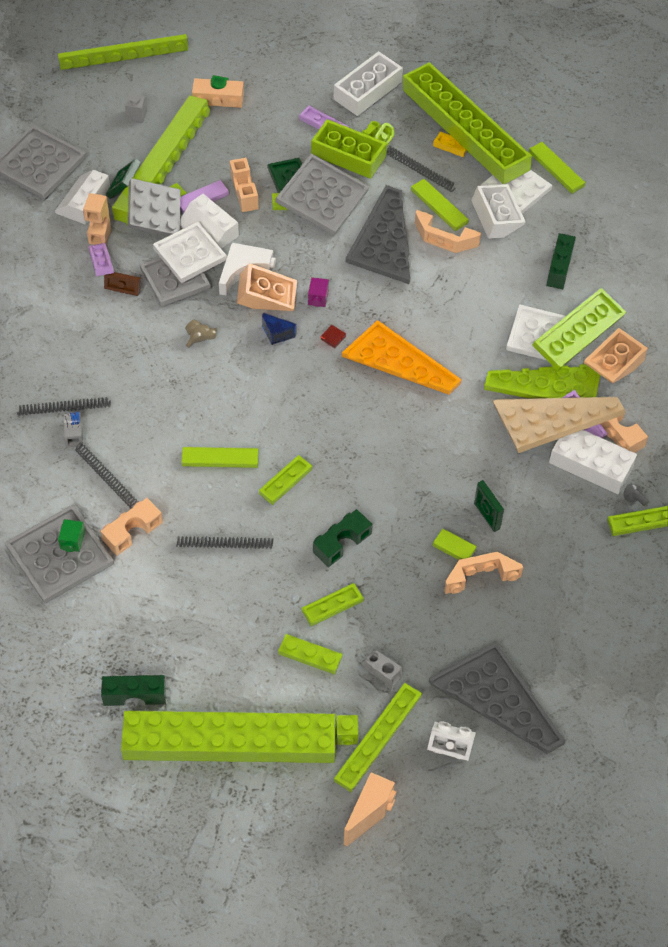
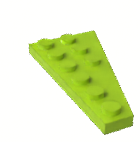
(544, 382)

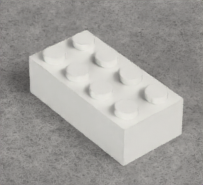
(368, 83)
(593, 459)

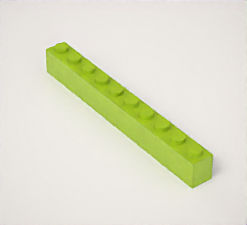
(166, 150)

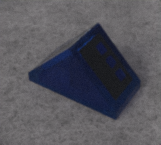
(278, 329)

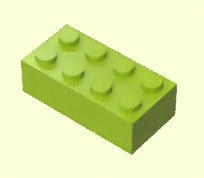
(348, 148)

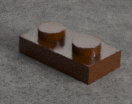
(122, 283)

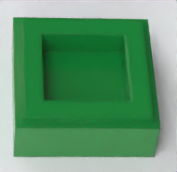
(218, 82)

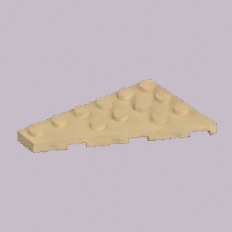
(548, 419)

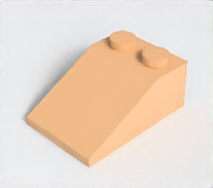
(266, 289)
(617, 356)
(371, 807)

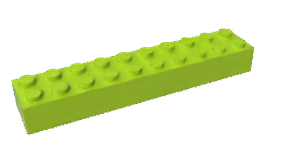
(467, 123)
(228, 737)

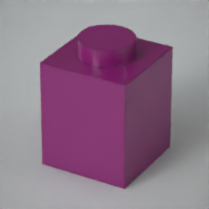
(318, 292)

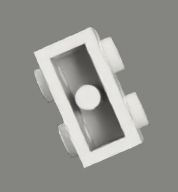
(451, 740)

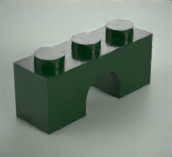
(561, 261)
(353, 527)
(144, 687)

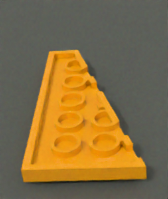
(392, 354)

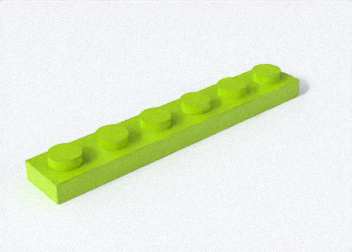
(377, 737)

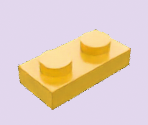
(448, 143)

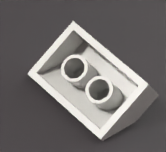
(74, 201)
(497, 210)
(212, 218)

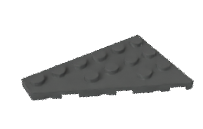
(382, 240)
(497, 691)

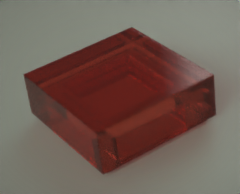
(333, 336)

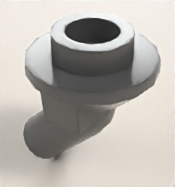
(633, 493)

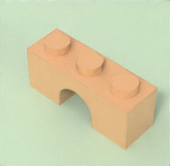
(229, 96)
(244, 188)
(98, 214)
(630, 438)
(142, 515)

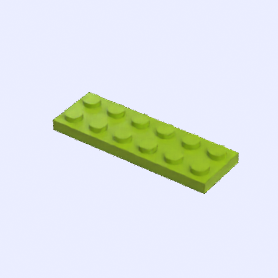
(579, 329)

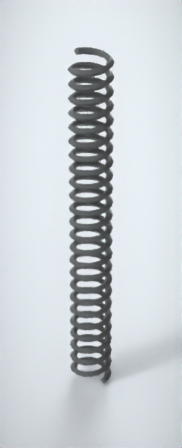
(421, 168)
(60, 408)
(94, 467)
(266, 544)

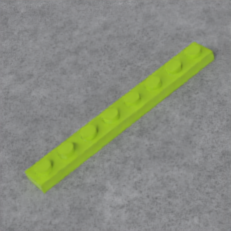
(123, 52)

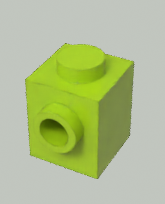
(347, 729)

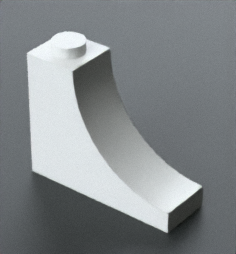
(238, 258)

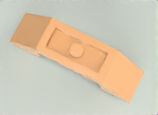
(468, 239)
(507, 569)

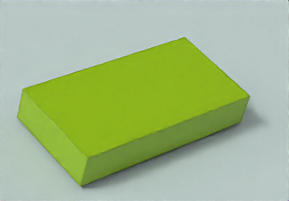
(454, 545)

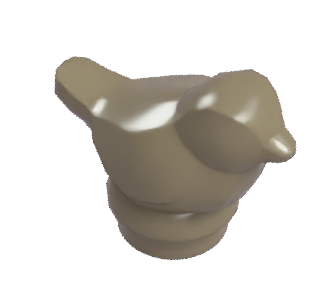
(199, 332)

